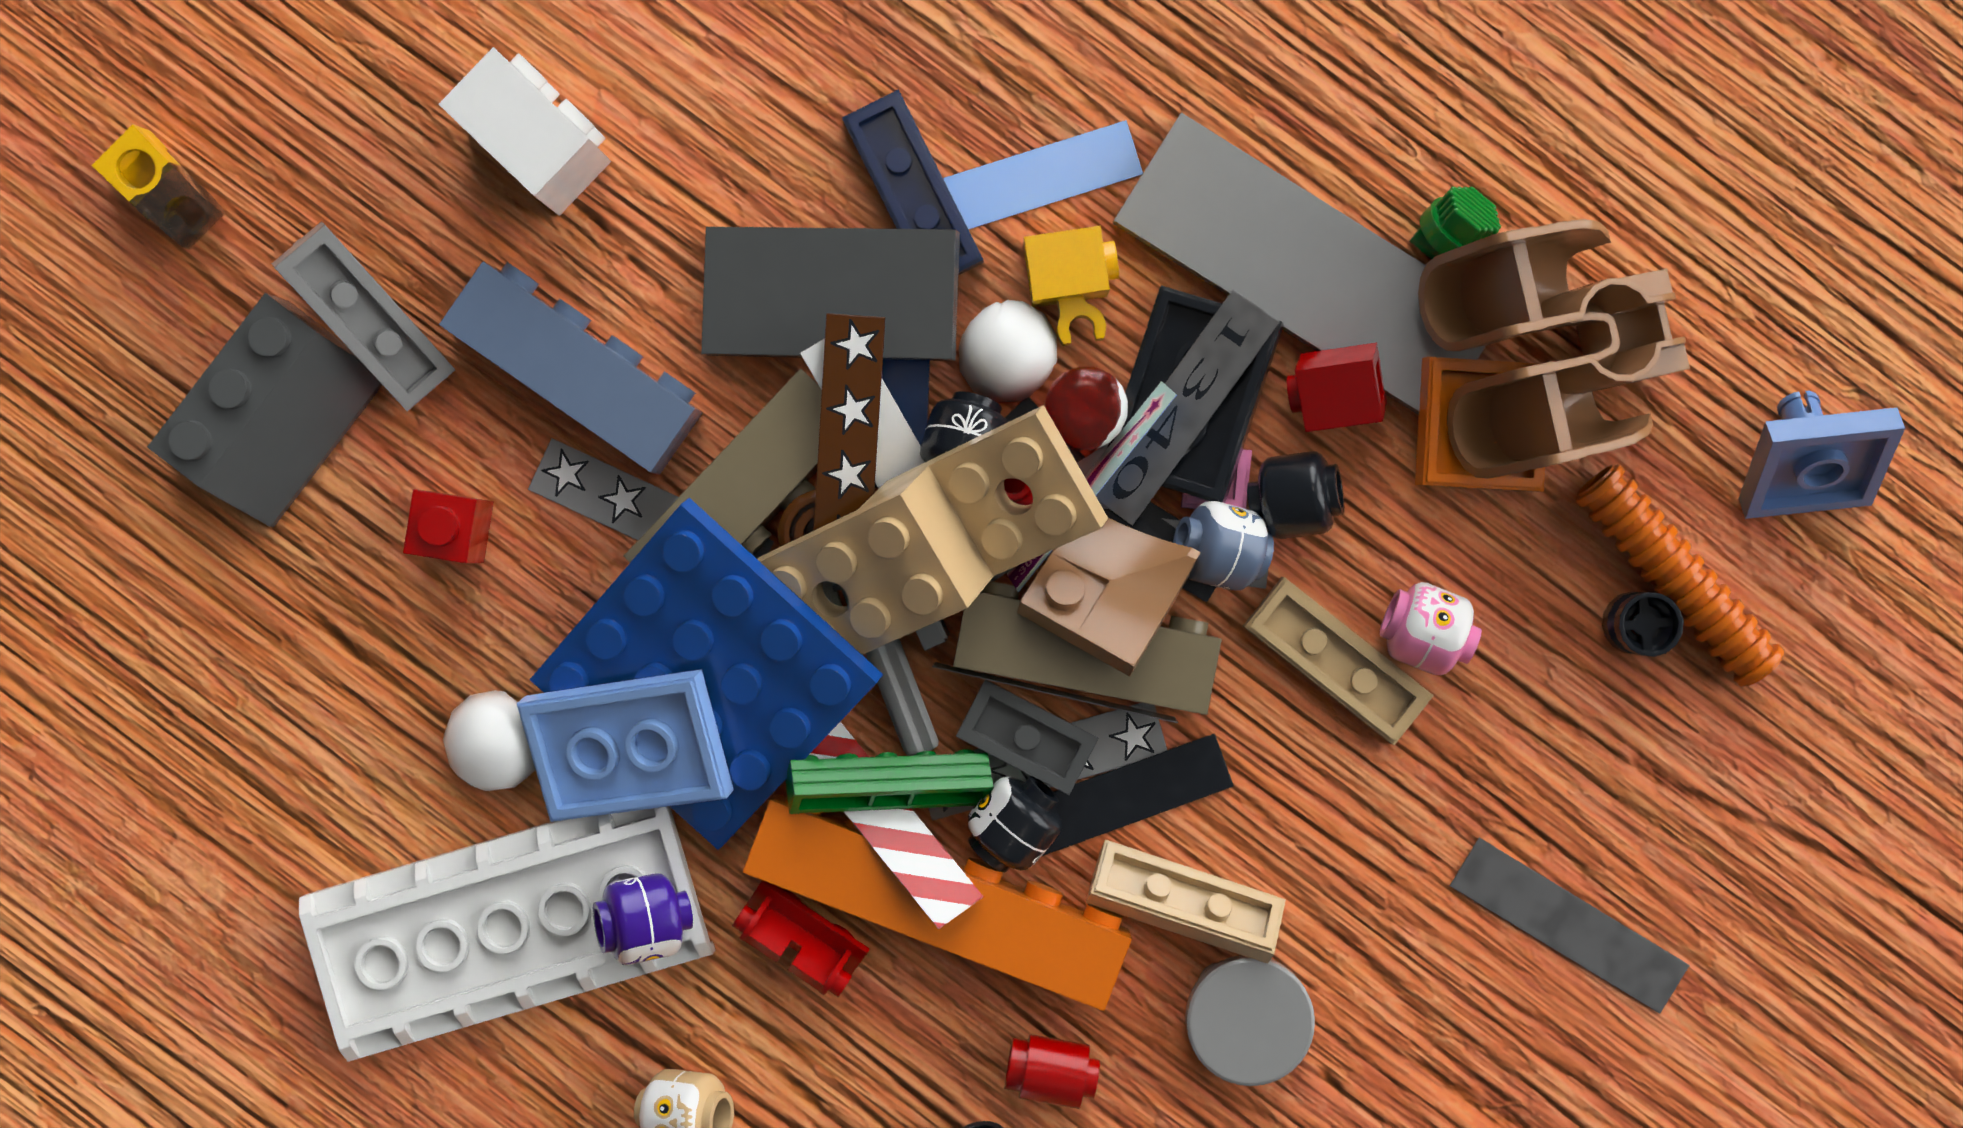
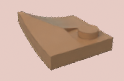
(1109, 591)

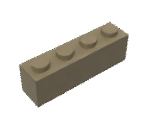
(759, 468)
(1172, 673)

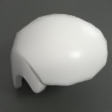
(1008, 351)
(488, 742)

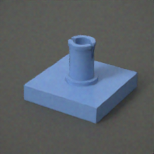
(1819, 459)

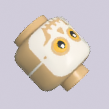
(684, 1101)

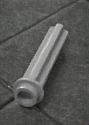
(902, 696)

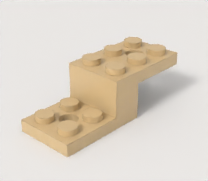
(941, 533)

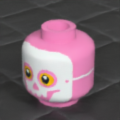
(1430, 628)

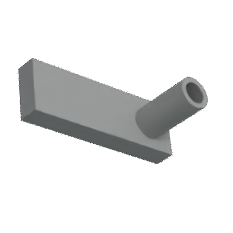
(363, 316)

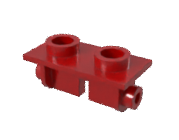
(824, 949)

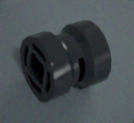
(1656, 623)

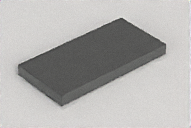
(776, 284)

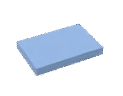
(625, 746)

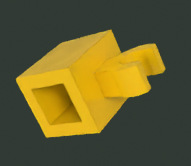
(1068, 271)

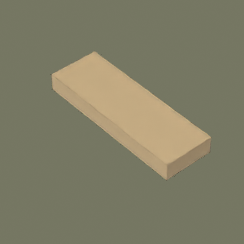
(1338, 660)
(1186, 901)

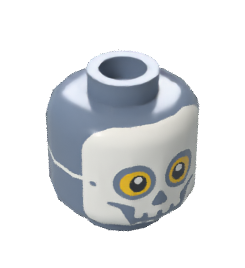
(1231, 545)

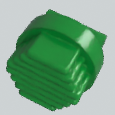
(1455, 221)

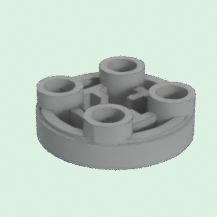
(1249, 1020)

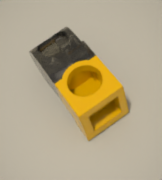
(159, 186)

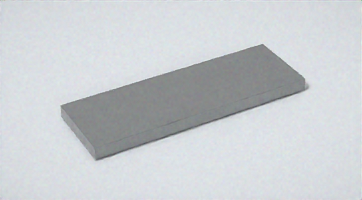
(1283, 252)

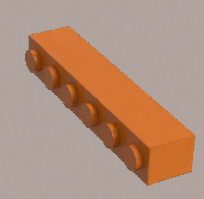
(1007, 930)

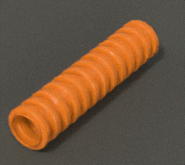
(1680, 576)

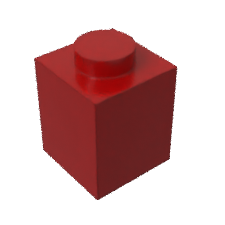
(1338, 387)
(448, 527)

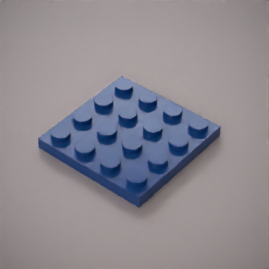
(766, 657)

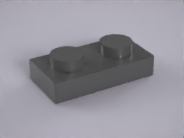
(1027, 737)

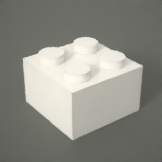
(514, 120)

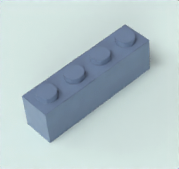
(572, 368)

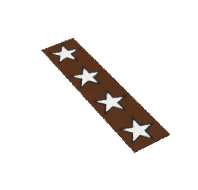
(848, 415)

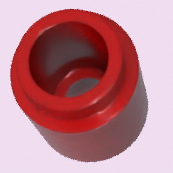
(1052, 1071)

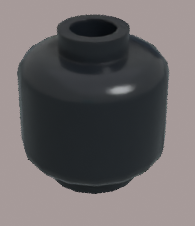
(1297, 495)

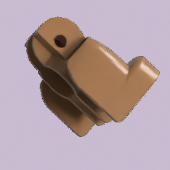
(1520, 287)

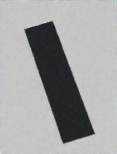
(1141, 791)

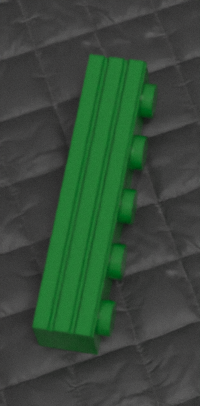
(887, 781)

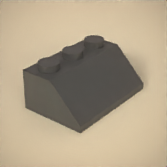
(267, 411)

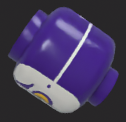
(641, 919)

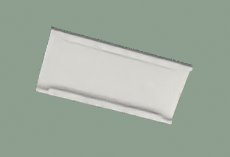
(485, 928)

